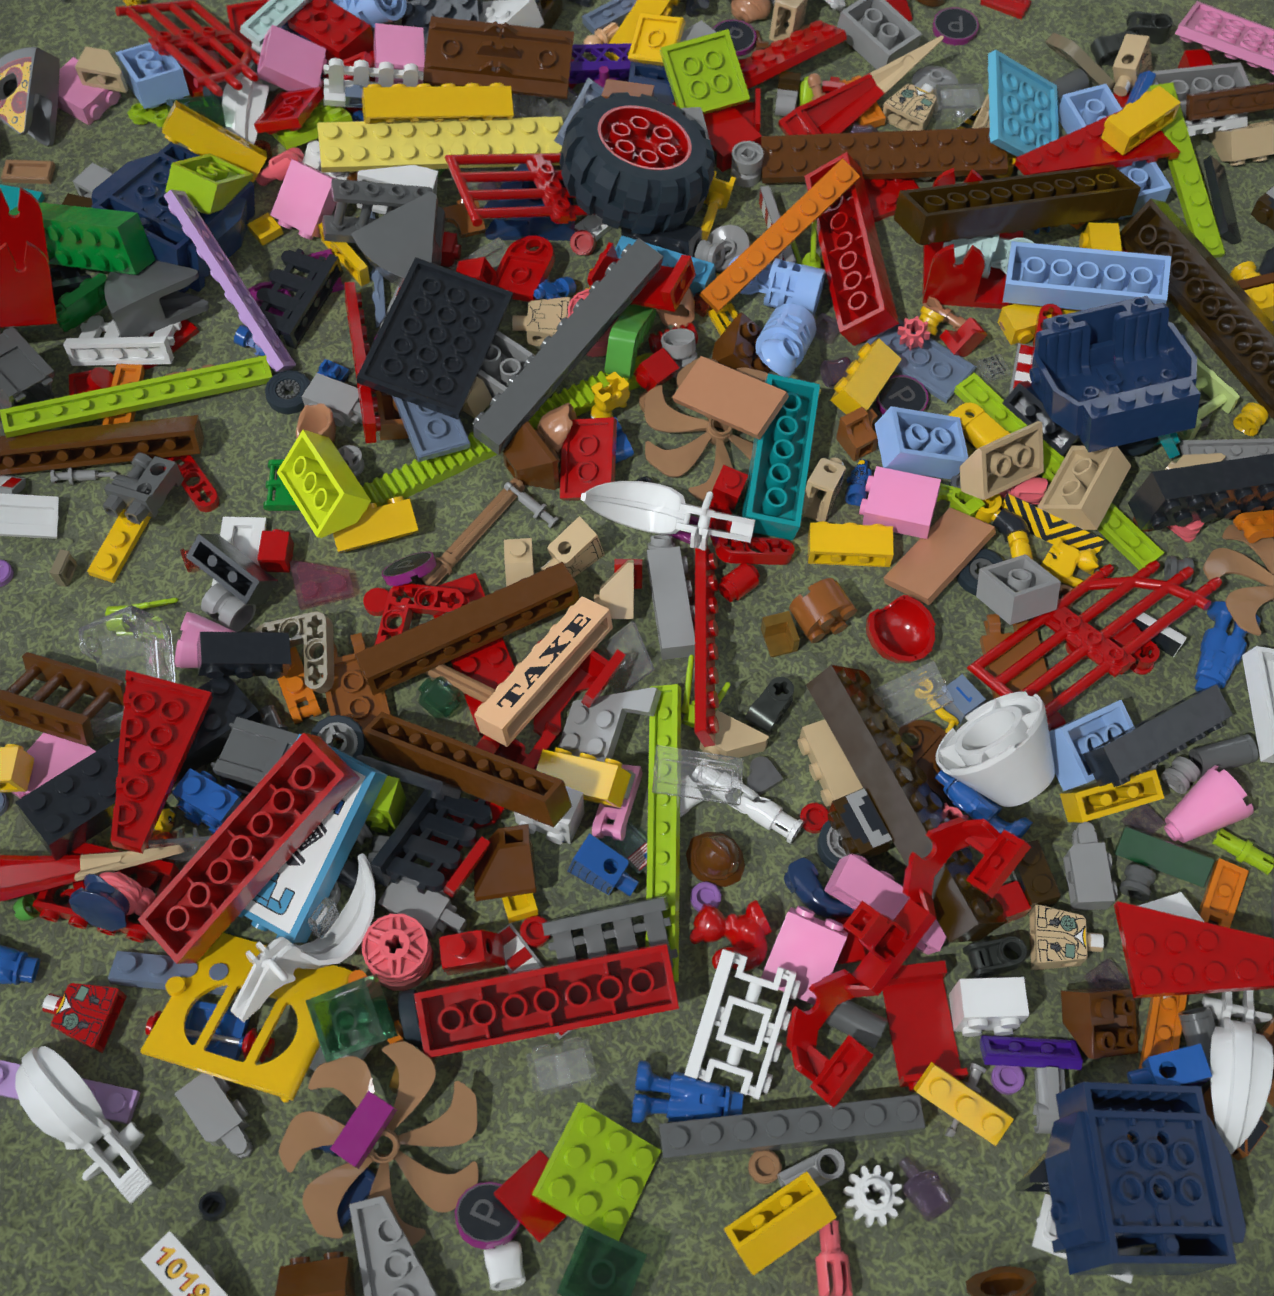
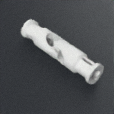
(768, 814)

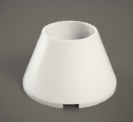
(1002, 750)

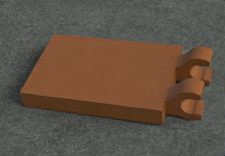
(994, 637)
(350, 692)

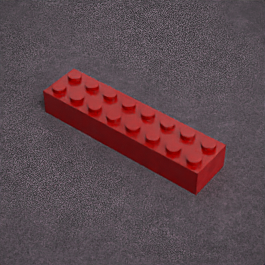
(854, 260)
(248, 849)
(546, 1000)

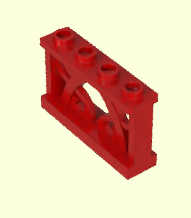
(148, 876)

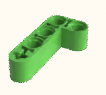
(626, 338)

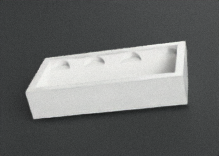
(1260, 683)

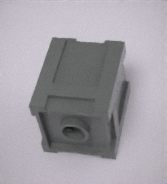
(23, 372)
(251, 753)

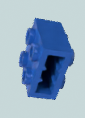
(205, 799)

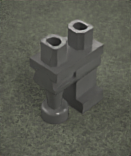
(142, 488)

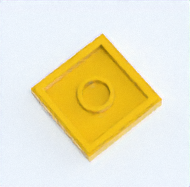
(652, 34)

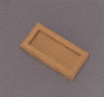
(28, 171)

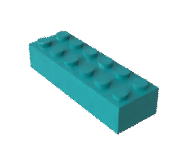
(782, 462)

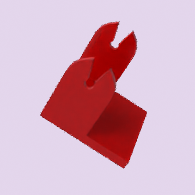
(24, 265)
(964, 282)

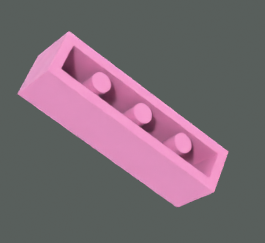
(858, 881)

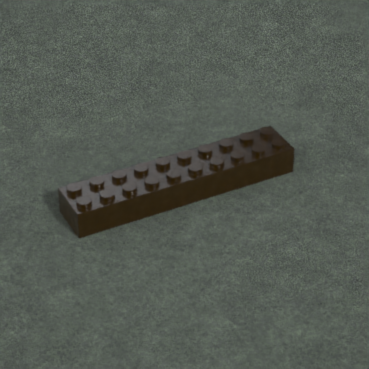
(1015, 204)
(1208, 298)
(902, 796)

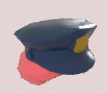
(109, 900)

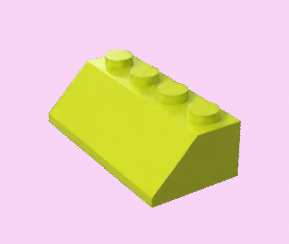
(322, 484)

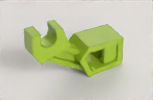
(954, 494)

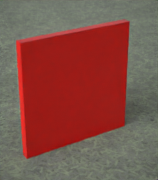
(517, 1197)

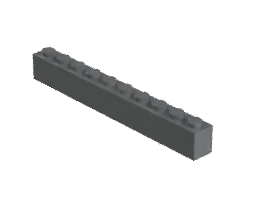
(567, 346)

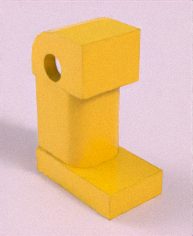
(978, 429)

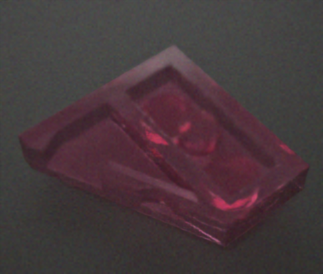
(320, 584)

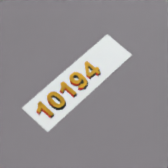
(179, 1269)

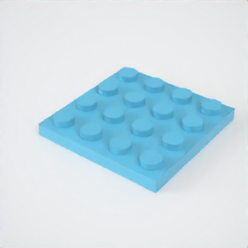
(1020, 106)

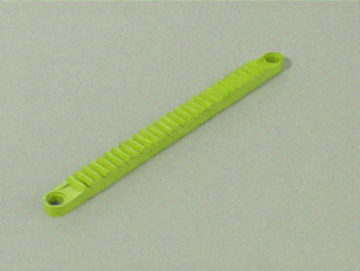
(427, 473)

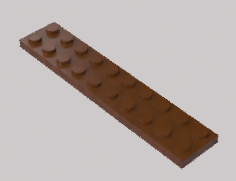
(884, 154)

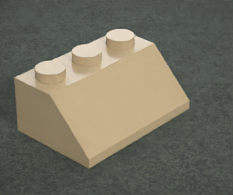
(1243, 143)
(1004, 463)
(1085, 486)

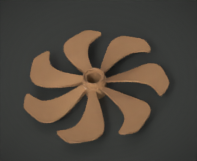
(680, 460)
(1244, 601)
(354, 1080)

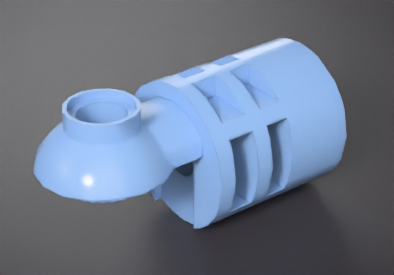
(374, 10)
(788, 283)
(786, 338)

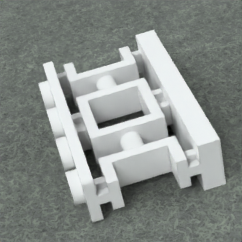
(719, 1015)

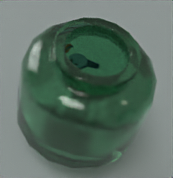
(439, 697)

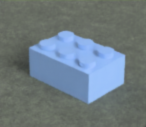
(152, 75)
(921, 442)
(1081, 735)

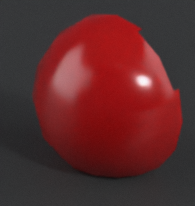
(901, 630)

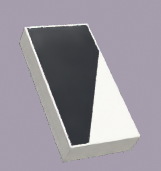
(1167, 640)

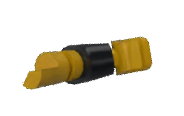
(1008, 524)

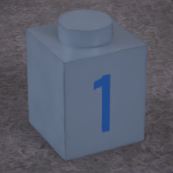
(965, 698)

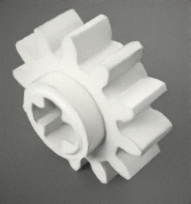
(868, 1207)

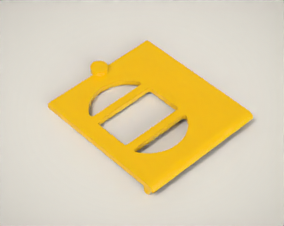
(277, 1077)

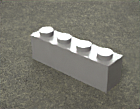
(671, 602)

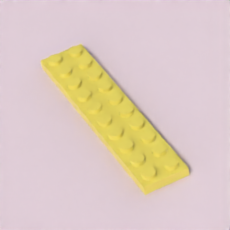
(426, 142)

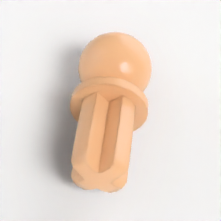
(602, 36)

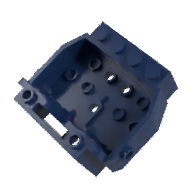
(141, 189)
(1116, 373)
(1106, 1183)

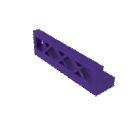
(586, 69)

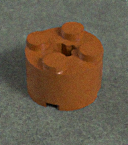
(822, 609)

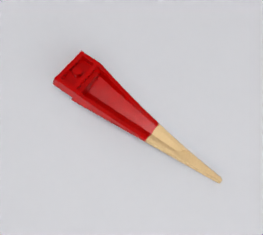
(843, 106)
(37, 873)

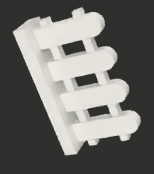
(335, 86)
(115, 350)

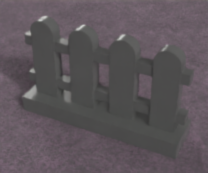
(623, 930)

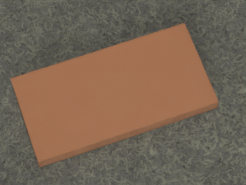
(730, 397)
(940, 557)

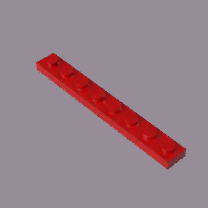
(360, 350)
(705, 648)

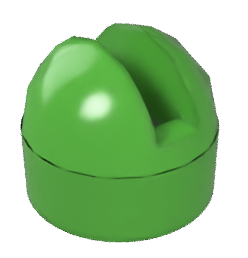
(20, 908)

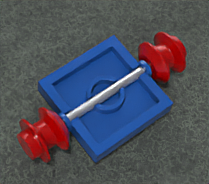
(229, 1036)

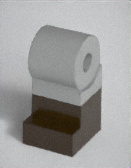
(787, 93)

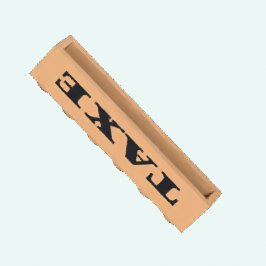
(543, 671)

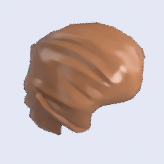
(750, 9)

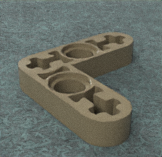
(1070, 50)
(310, 638)

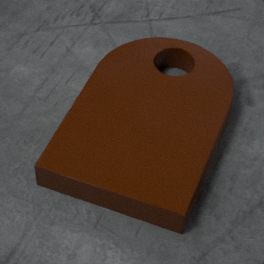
(924, 752)

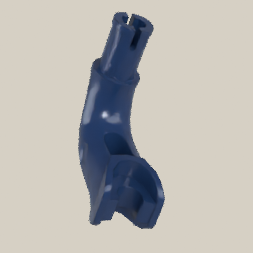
(804, 882)

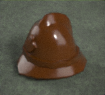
(715, 859)
(1002, 1282)

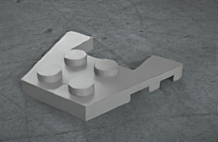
(599, 727)

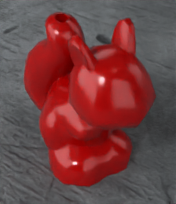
(744, 931)

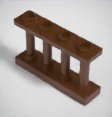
(57, 719)

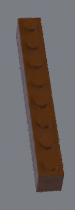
(100, 444)
(467, 628)
(469, 768)

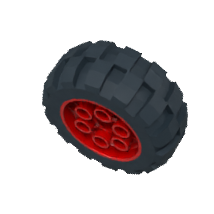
(637, 163)

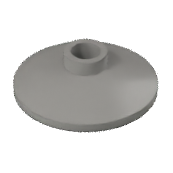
(933, 75)
(732, 239)

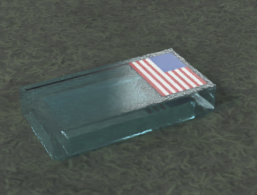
(632, 848)

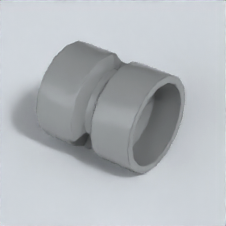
(747, 163)
(680, 346)
(227, 608)

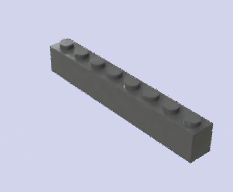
(791, 1128)

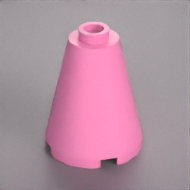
(187, 645)
(1208, 807)

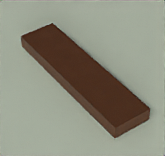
(1230, 101)

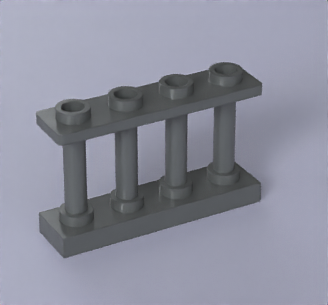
(339, 227)

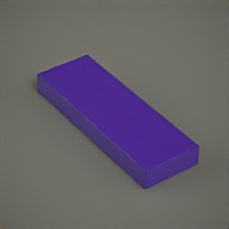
(1030, 1052)

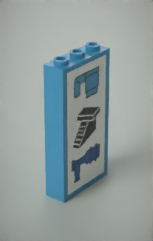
(315, 866)

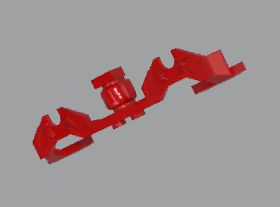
(590, 676)
(890, 945)

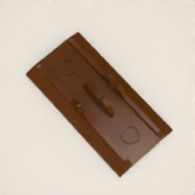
(489, 53)

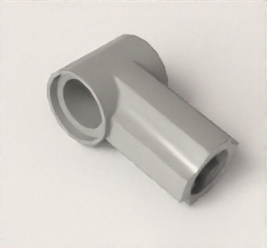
(1048, 1083)
(812, 1166)

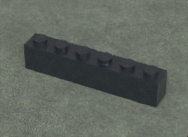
(1158, 735)

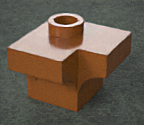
(460, 219)
(857, 433)

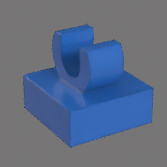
(334, 370)

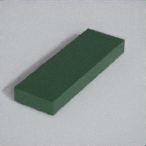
(1164, 856)

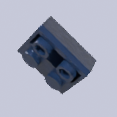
(655, 76)

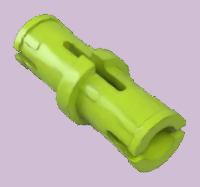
(1244, 851)

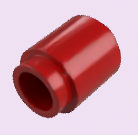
(739, 582)

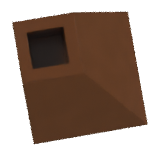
(738, 345)
(531, 459)
(507, 865)
(1101, 1020)

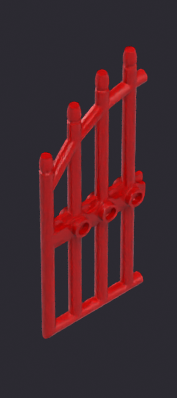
(191, 42)
(540, 171)
(1086, 638)

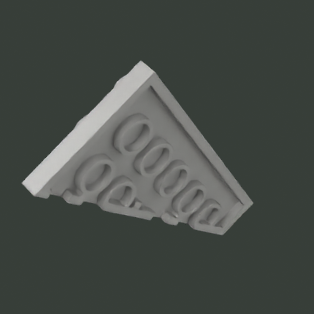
(385, 1253)

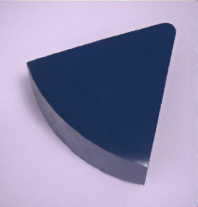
(526, 226)

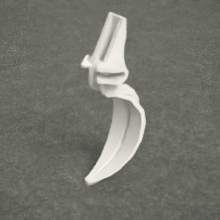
(245, 106)
(662, 511)
(281, 957)
(1239, 1067)
(69, 1112)

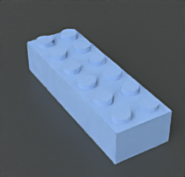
(1094, 103)
(1082, 276)

